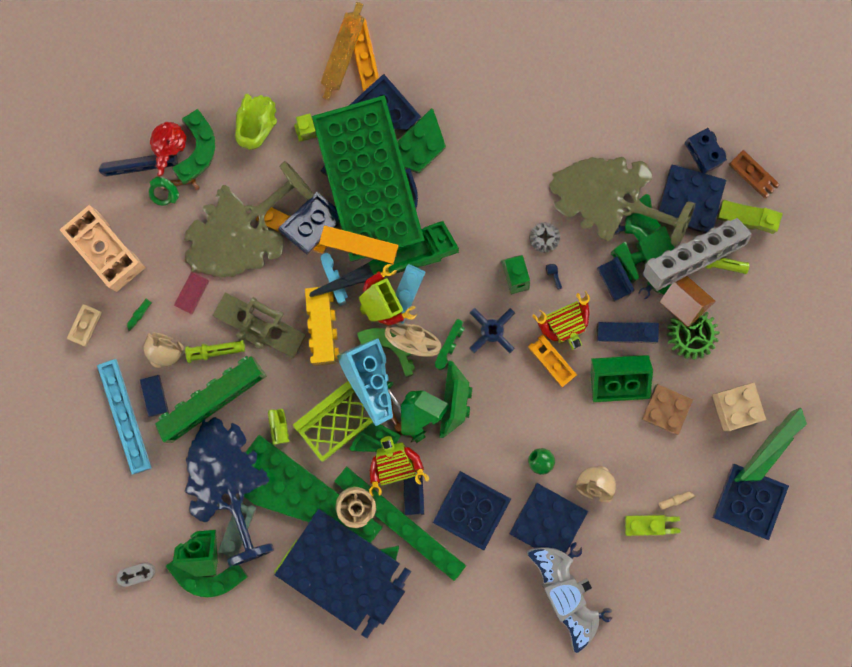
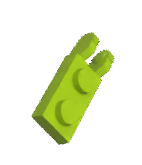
(649, 525)

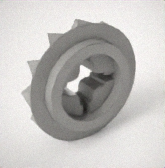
(538, 243)

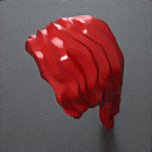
(165, 141)

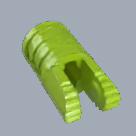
(278, 426)

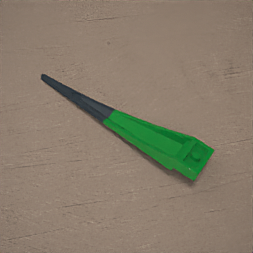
(437, 245)

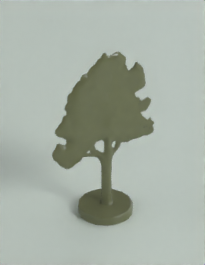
(598, 191)
(228, 241)

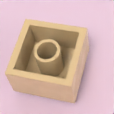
(739, 407)

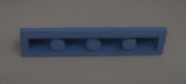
(133, 165)

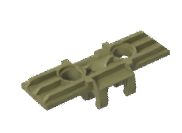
(257, 330)

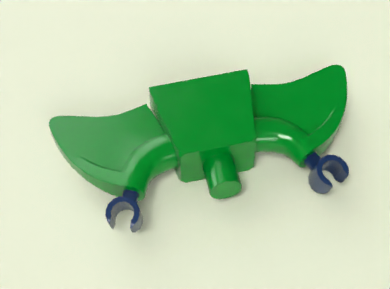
(651, 241)

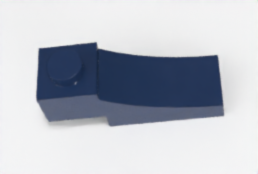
(628, 332)

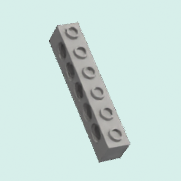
(696, 253)

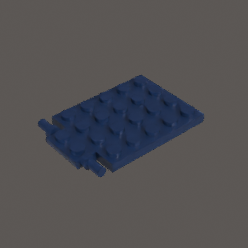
(343, 573)

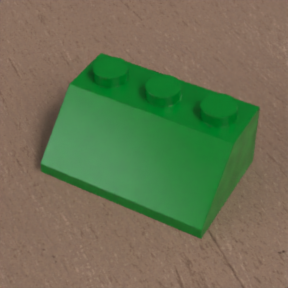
(621, 378)

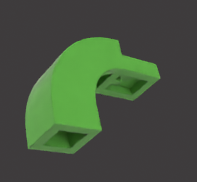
(374, 333)

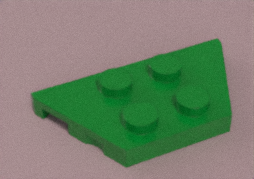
(421, 143)

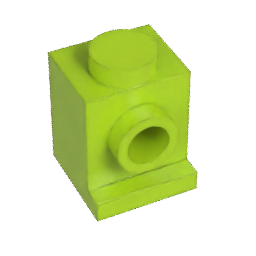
(305, 127)

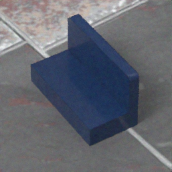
(615, 279)
(413, 496)

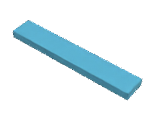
(124, 416)

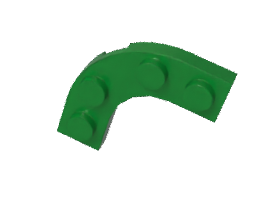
(204, 150)
(208, 586)

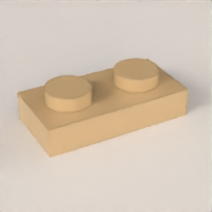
(84, 325)

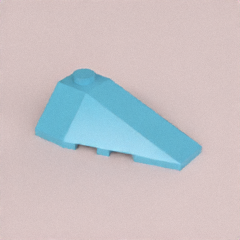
(367, 375)

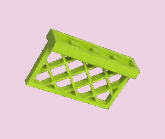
(323, 409)

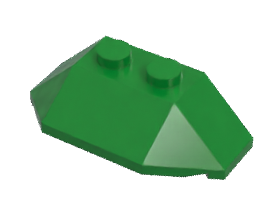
(456, 395)

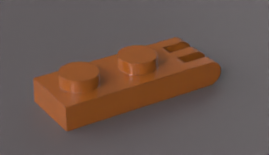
(754, 174)

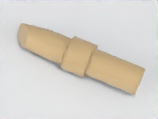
(676, 500)

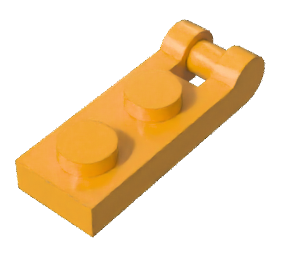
(552, 361)

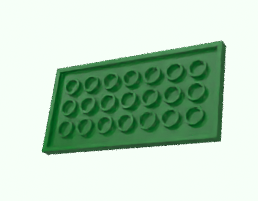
(368, 173)

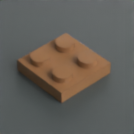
(667, 409)

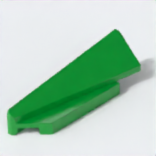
(773, 447)

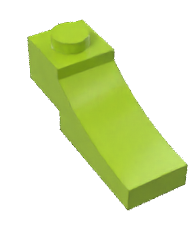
(751, 217)

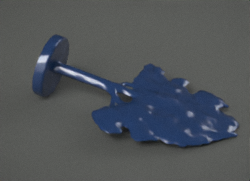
(220, 468)

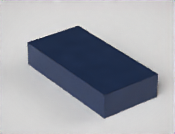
(154, 395)

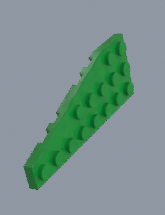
(296, 490)

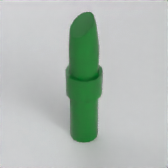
(138, 314)

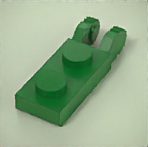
(449, 346)

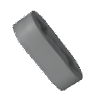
(137, 578)

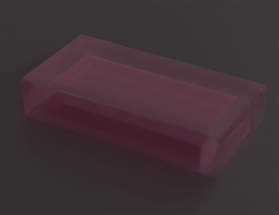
(191, 293)

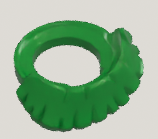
(173, 193)

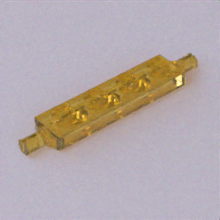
(342, 50)

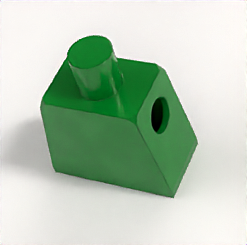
(516, 274)

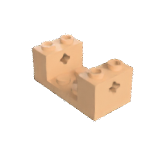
(114, 264)

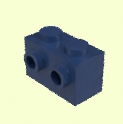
(706, 150)

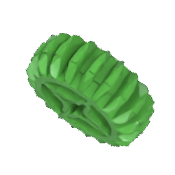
(699, 338)

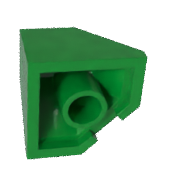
(419, 410)
(198, 554)

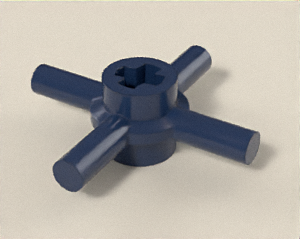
(498, 324)

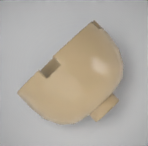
(161, 350)
(597, 483)
(355, 507)

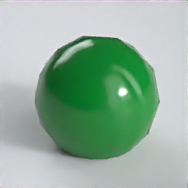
(541, 461)

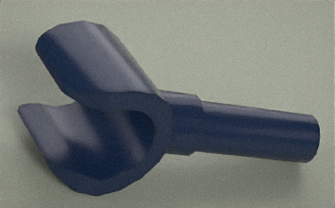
(553, 269)

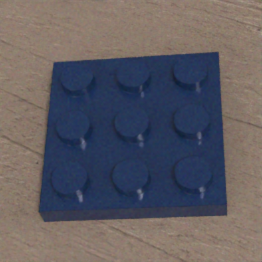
(693, 186)
(750, 504)
(471, 510)
(548, 520)

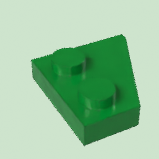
(370, 438)

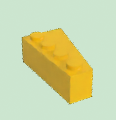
(321, 328)

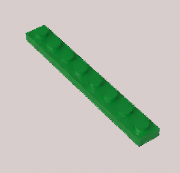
(406, 527)

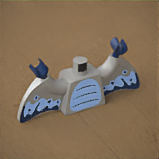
(567, 595)

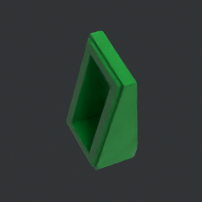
(624, 256)

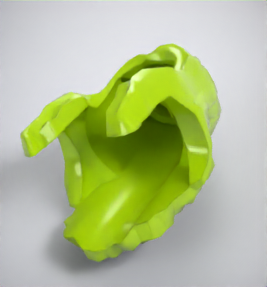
(254, 121)

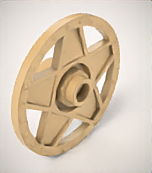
(414, 338)

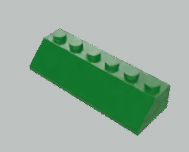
(210, 400)

